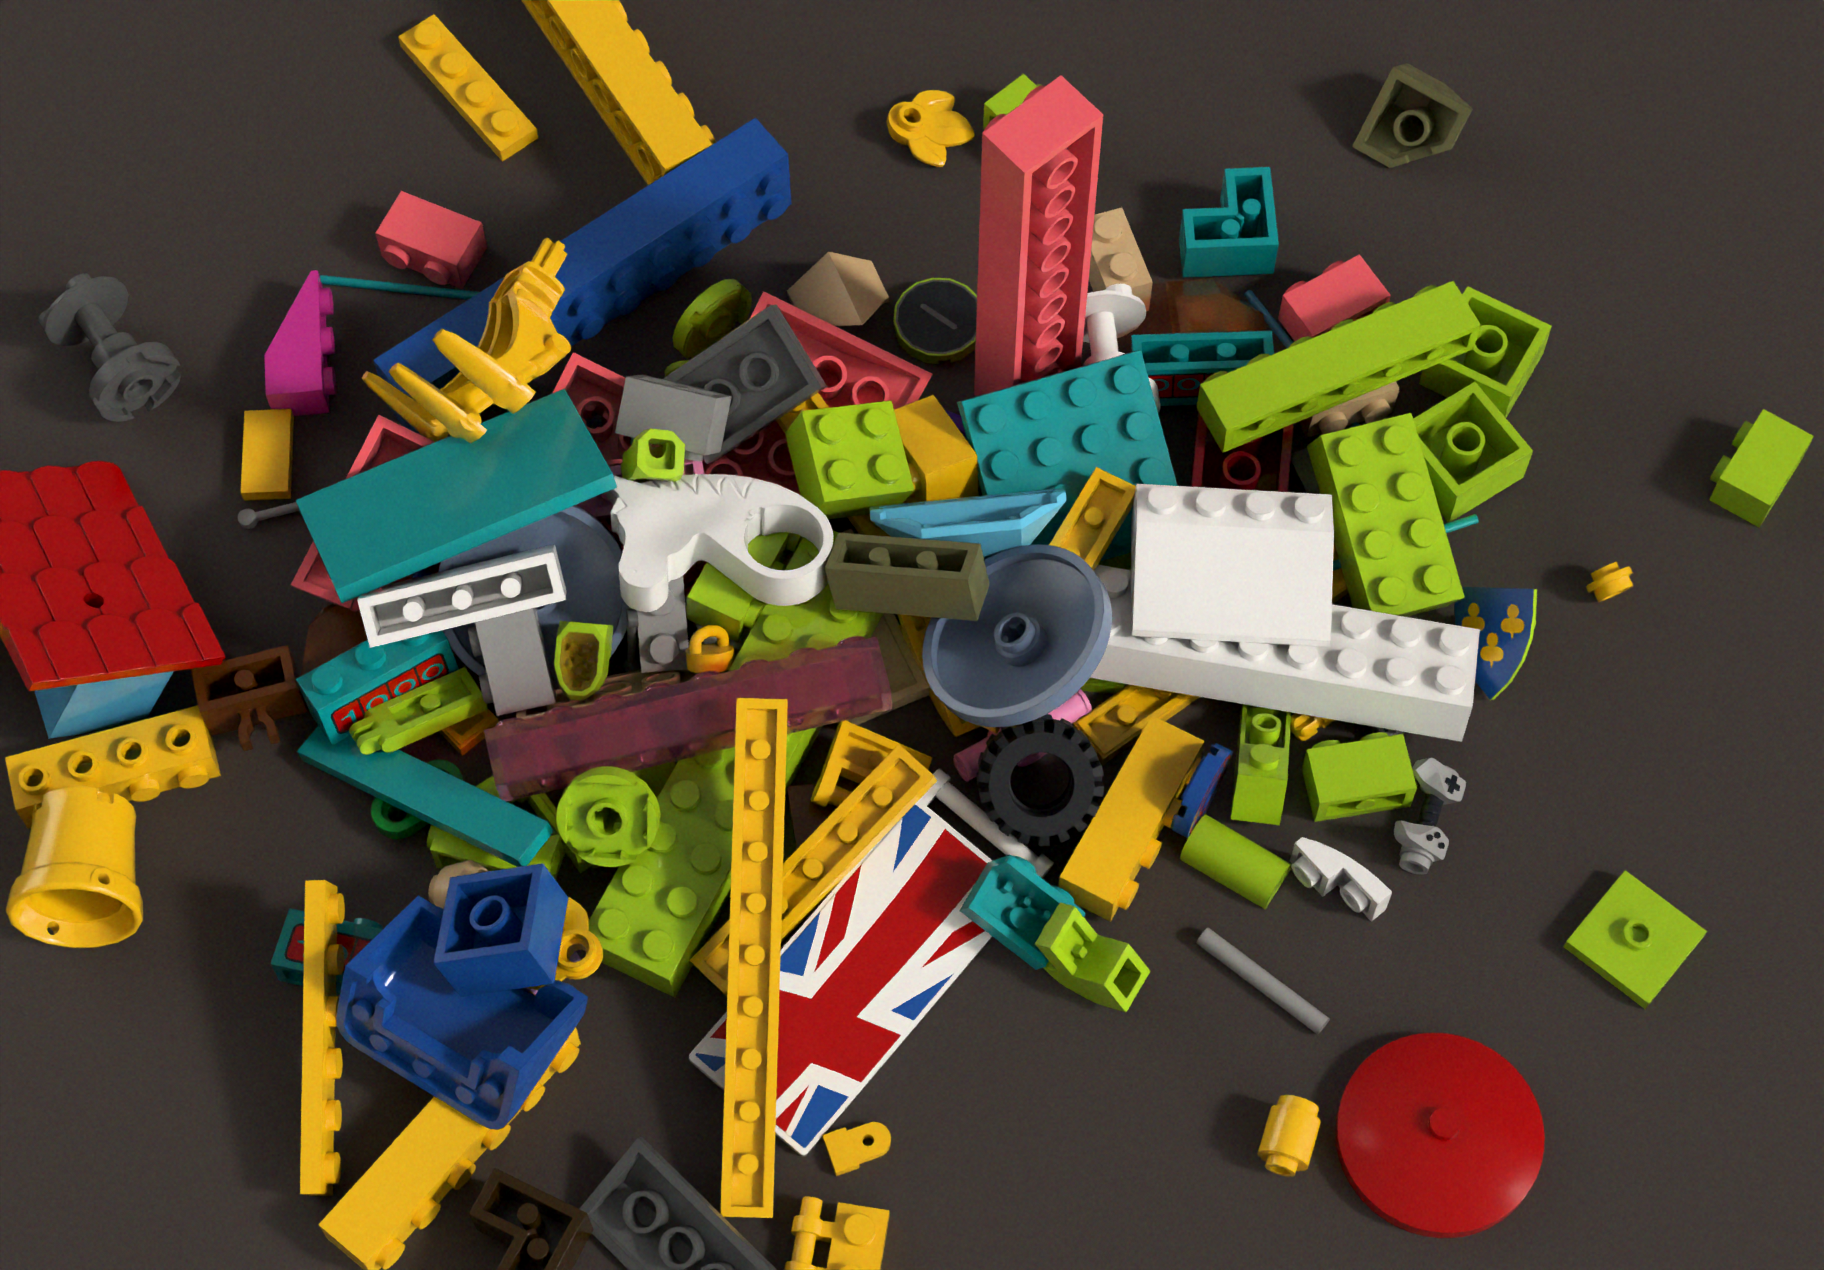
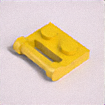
(854, 756)

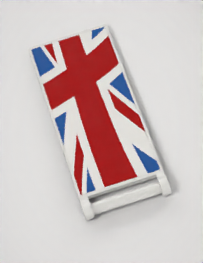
(872, 963)

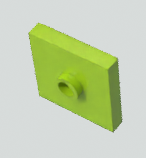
(1635, 939)

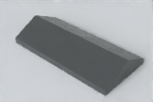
(661, 1221)

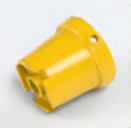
(78, 872)

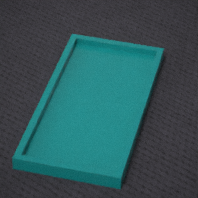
(454, 495)

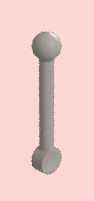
(249, 518)

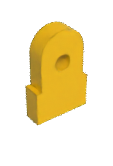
(847, 1146)

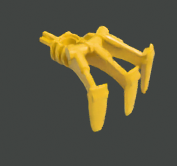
(513, 351)

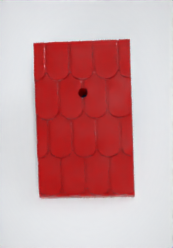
(92, 599)

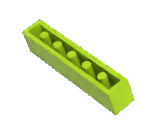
(1337, 365)

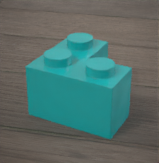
(1237, 236)

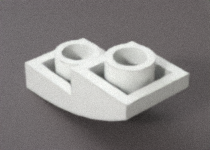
(1325, 868)

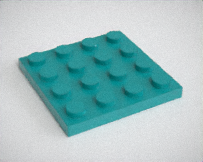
(1065, 427)

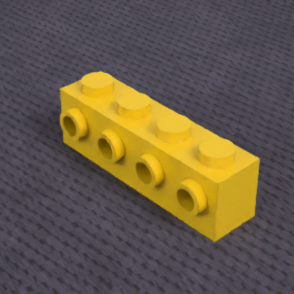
(123, 760)
(1131, 819)

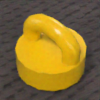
(709, 656)

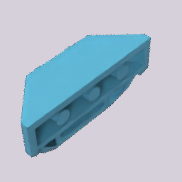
(990, 520)

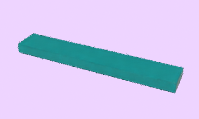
(433, 797)

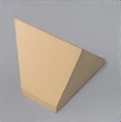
(839, 290)

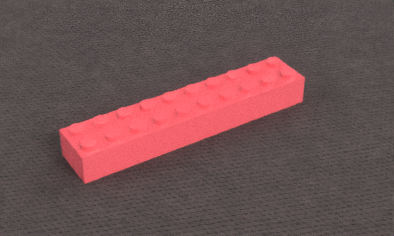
(1035, 236)

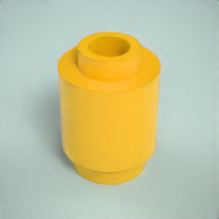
(1289, 1135)

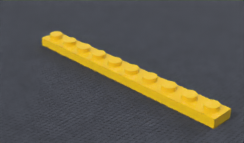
(754, 958)

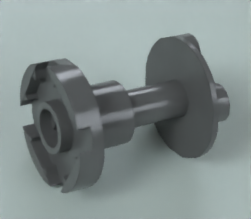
(127, 372)

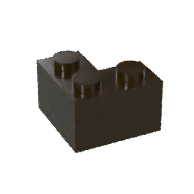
(534, 1224)

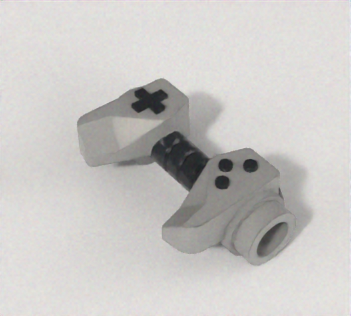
(1423, 841)

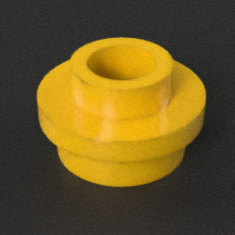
(1610, 581)

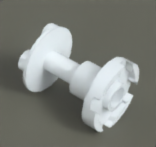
(1109, 317)

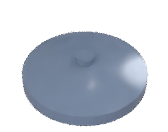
(590, 571)
(1032, 642)

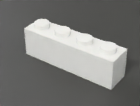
(462, 595)

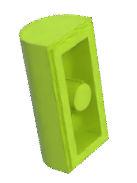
(1235, 861)

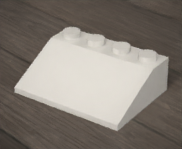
(1232, 565)

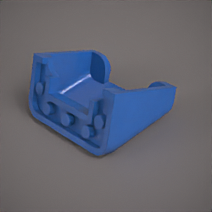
(465, 1050)

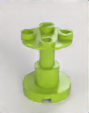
(612, 812)

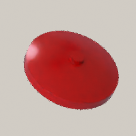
(1439, 1135)

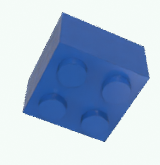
(501, 930)

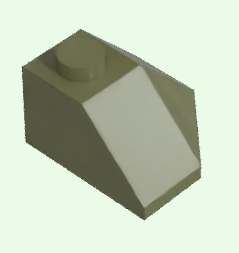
(1412, 118)

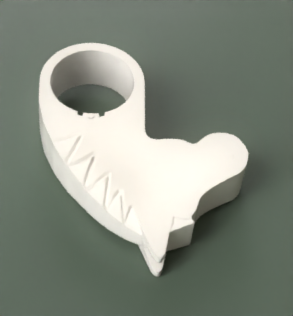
(713, 520)

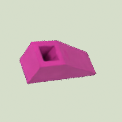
(298, 355)

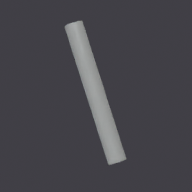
(1263, 980)

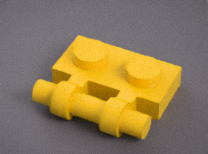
(855, 1236)

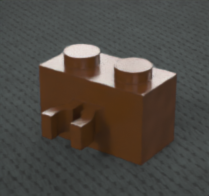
(249, 693)

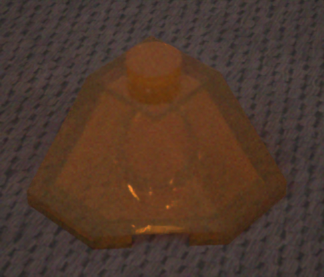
(1209, 307)

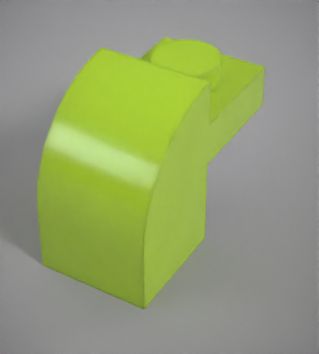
(1090, 963)

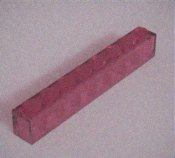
(684, 718)

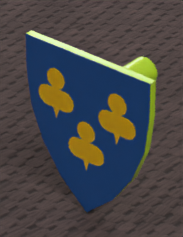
(1506, 631)

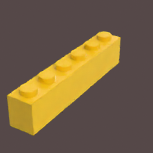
(417, 1173)

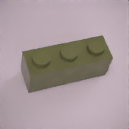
(907, 576)

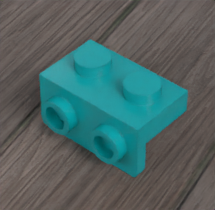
(1015, 906)

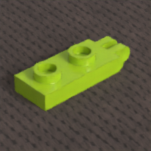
(418, 713)

